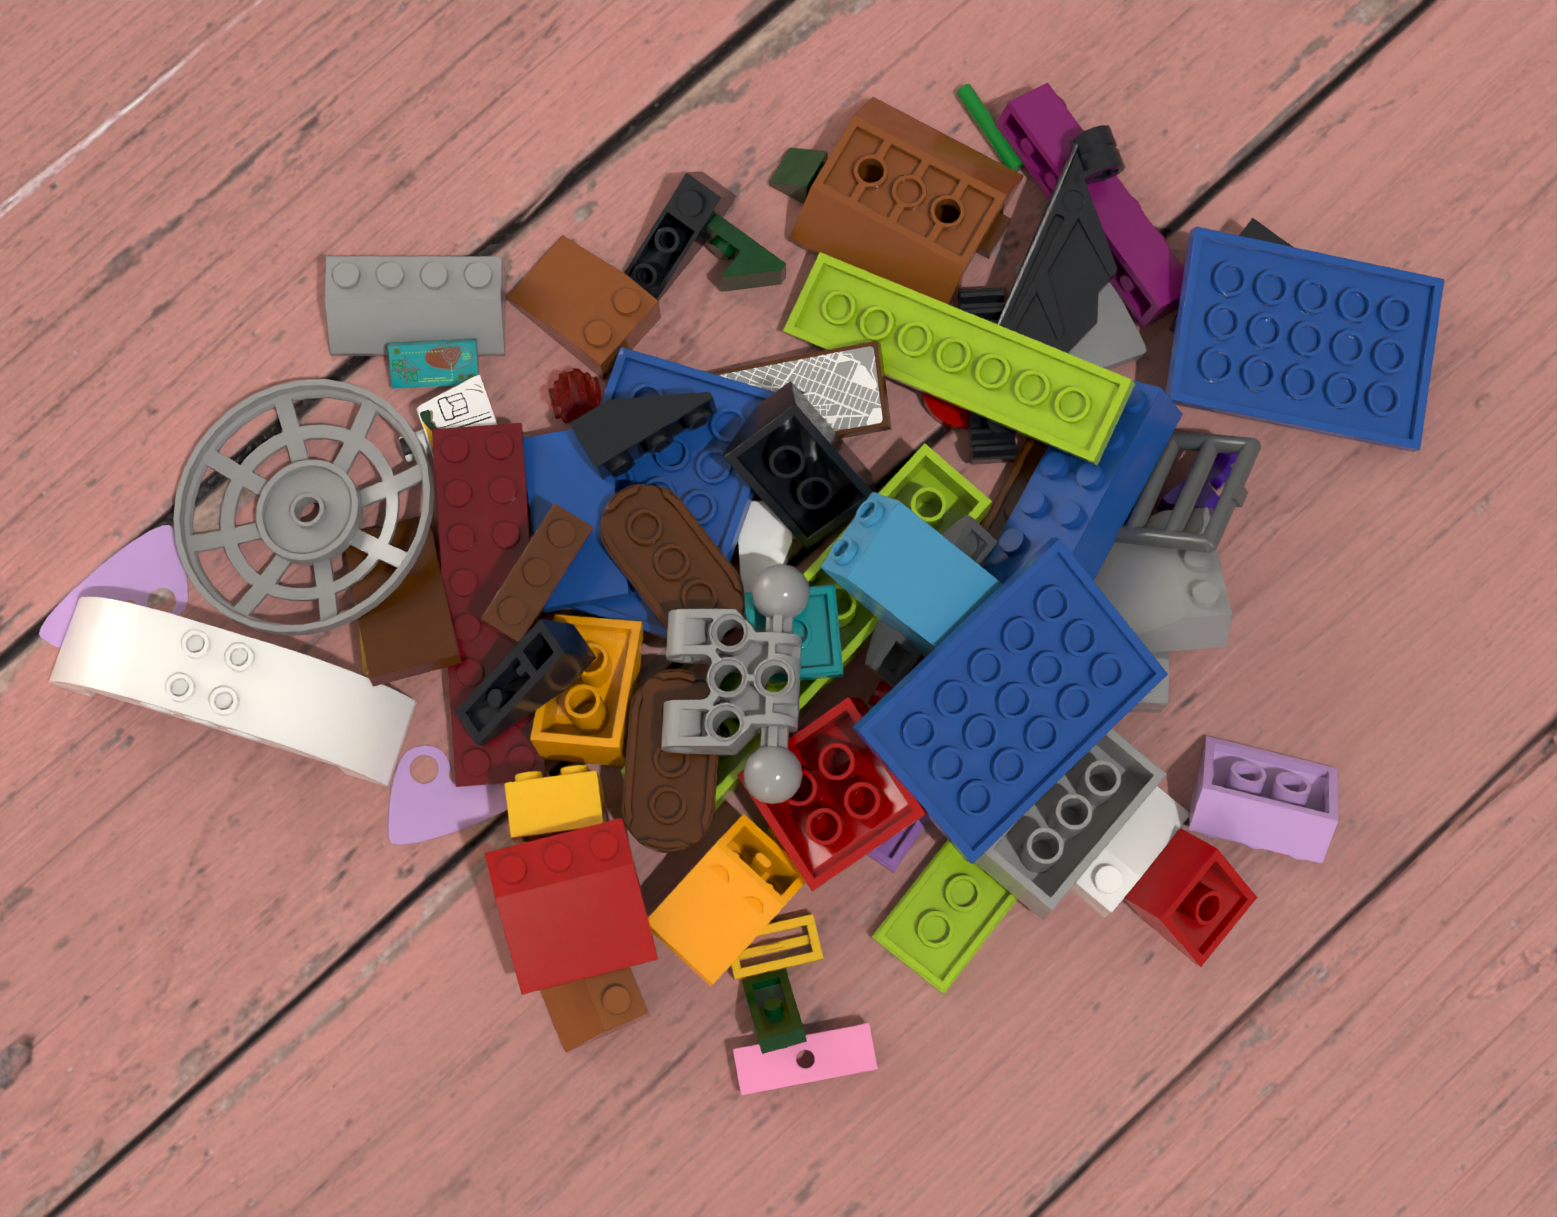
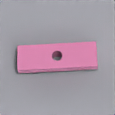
(834, 1052)

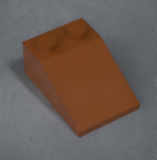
(585, 305)

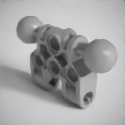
(696, 638)

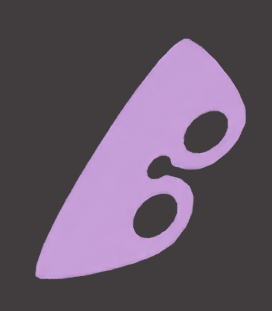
(128, 575)
(437, 807)

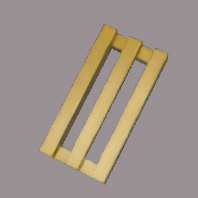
(773, 928)

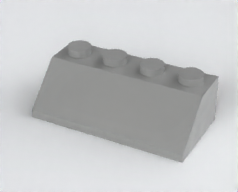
(414, 300)

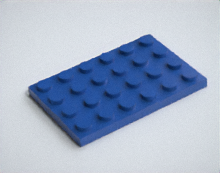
(1304, 340)
(691, 465)
(1011, 700)

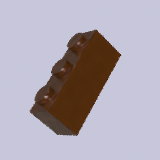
(536, 574)

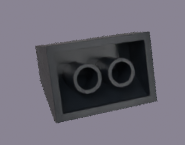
(799, 465)

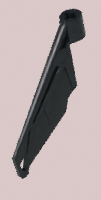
(1069, 254)

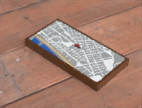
(840, 383)

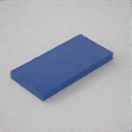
(564, 475)

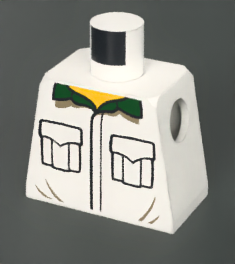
(458, 407)

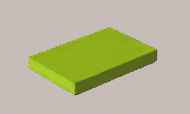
(944, 918)

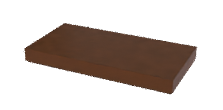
(414, 624)

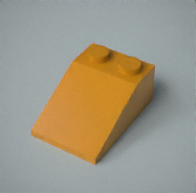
(593, 714)

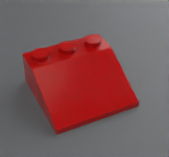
(844, 798)
(571, 906)

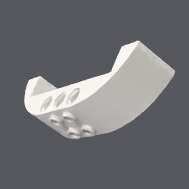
(234, 685)

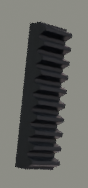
(985, 445)

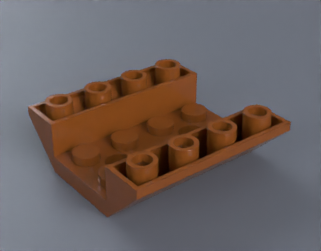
(893, 222)

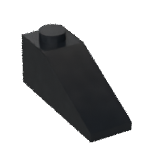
(526, 679)

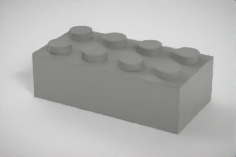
(1071, 824)

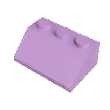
(1264, 800)

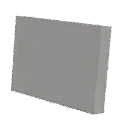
(1114, 337)

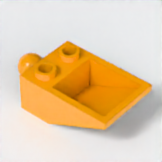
(727, 899)

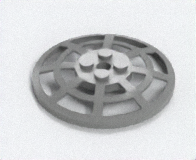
(289, 492)

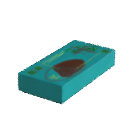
(432, 362)

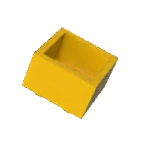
(554, 804)

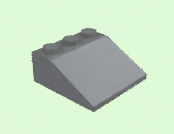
(1169, 594)

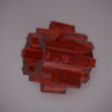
(574, 395)

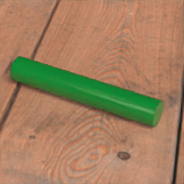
(987, 125)

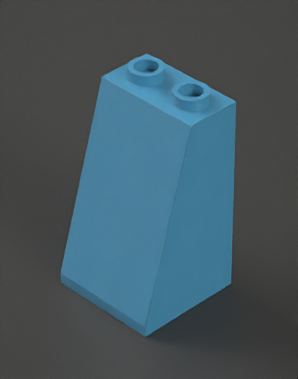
(907, 572)

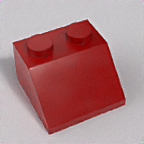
(1191, 896)

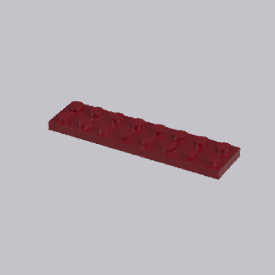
(480, 541)

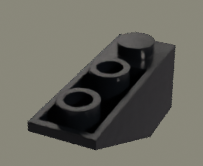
(678, 232)
(631, 427)

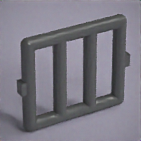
(1232, 495)

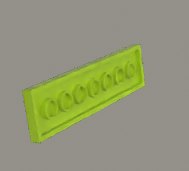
(963, 358)

